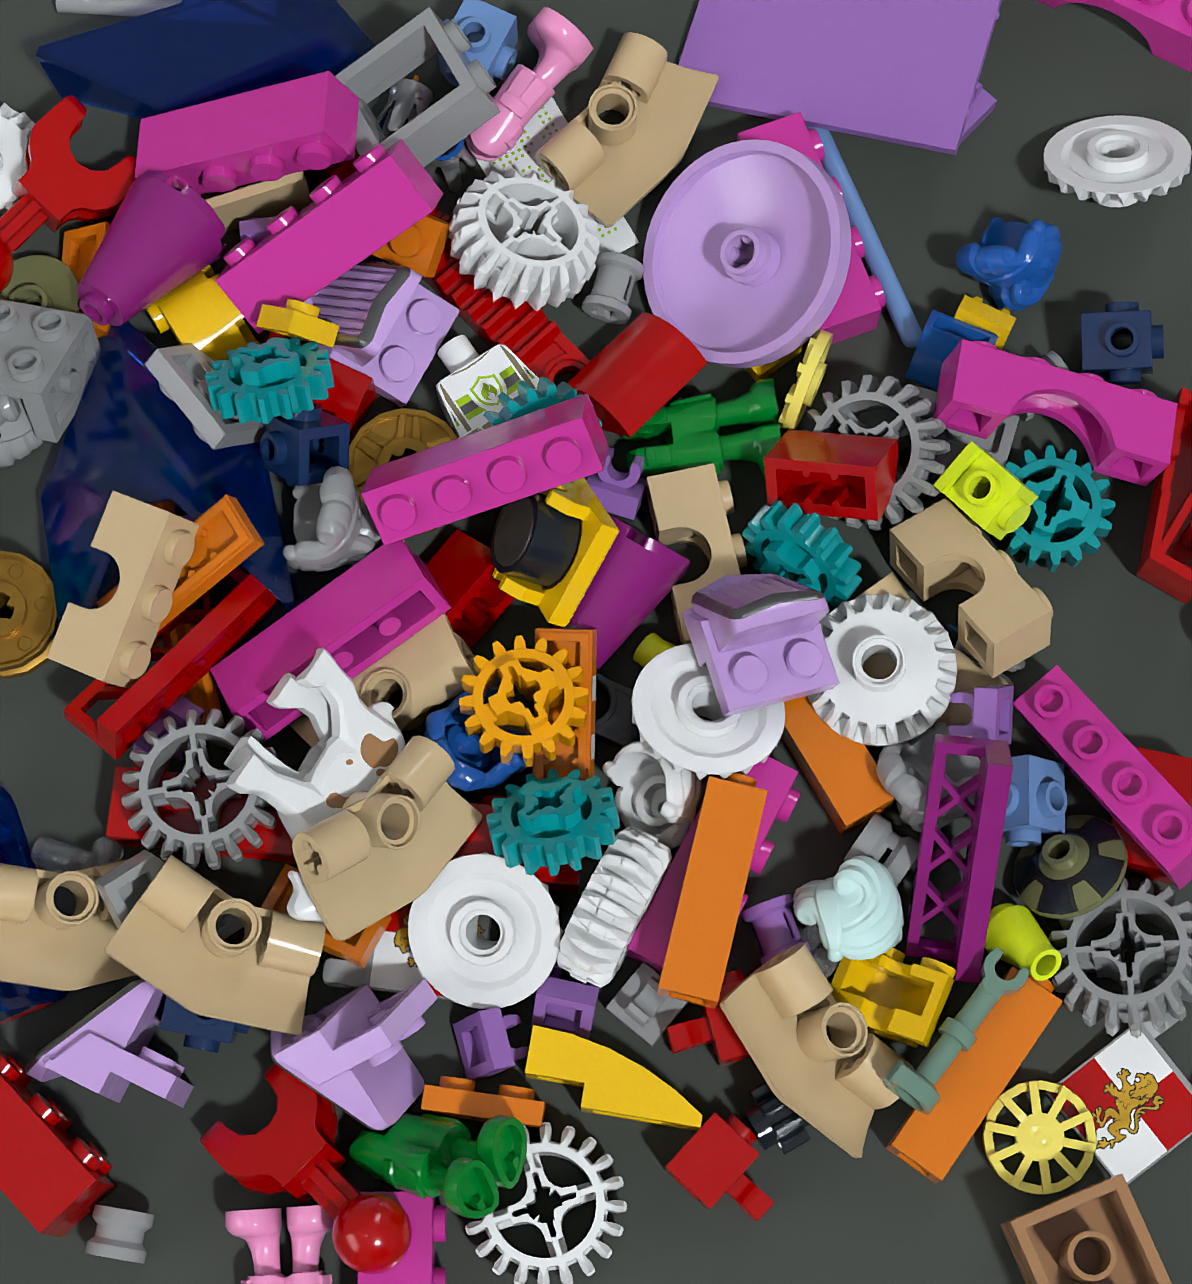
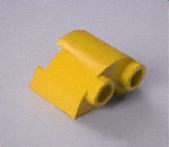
(202, 316)
(895, 997)

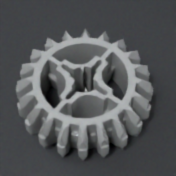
(912, 421)
(177, 792)
(1107, 954)

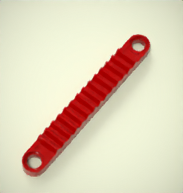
(522, 330)

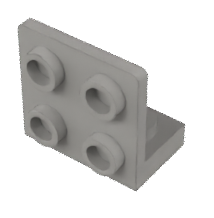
(46, 362)

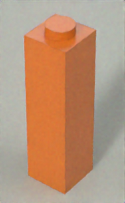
(835, 767)
(713, 890)
(975, 1079)

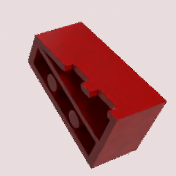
(1167, 537)

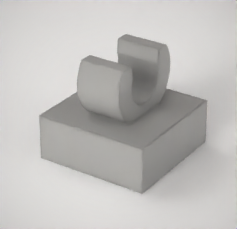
(642, 1009)

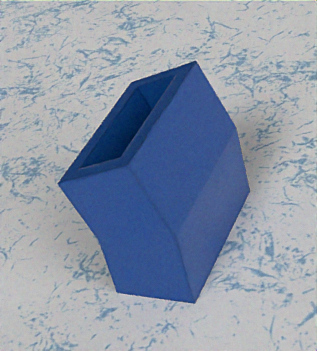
(937, 342)

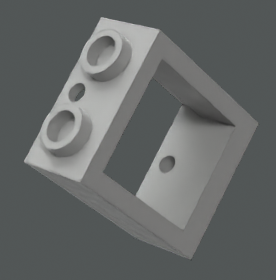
(443, 122)

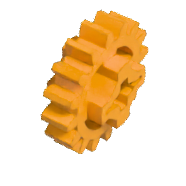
(505, 714)

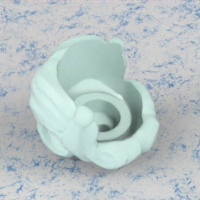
(854, 910)

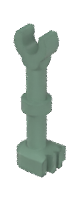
(957, 1035)

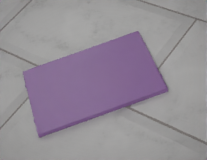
(848, 65)

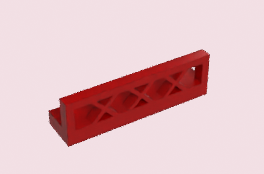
(176, 667)

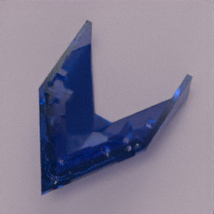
(202, 53)
(146, 448)

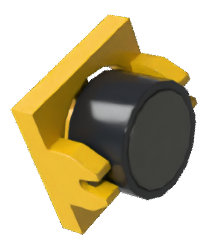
(544, 540)

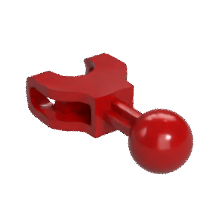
(57, 186)
(301, 1158)

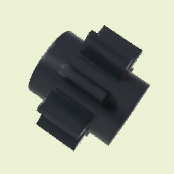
(774, 1121)

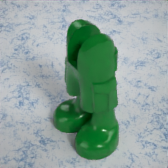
(693, 430)
(437, 1157)

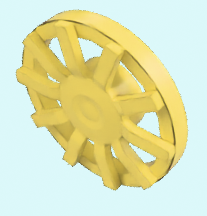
(808, 382)
(1039, 1137)

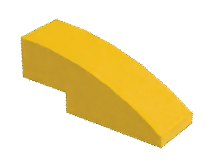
(610, 1081)

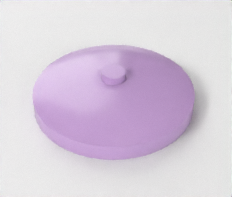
(748, 252)

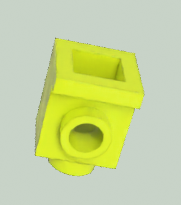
(975, 474)

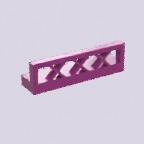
(981, 858)

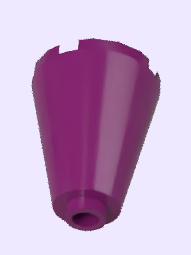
(149, 249)
(626, 588)

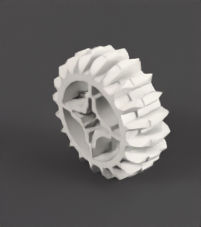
(523, 239)
(613, 907)
(584, 1193)

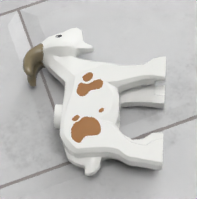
(349, 757)

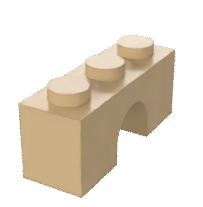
(692, 510)
(947, 552)
(150, 554)

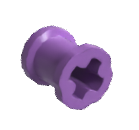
(774, 925)

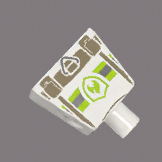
(477, 383)

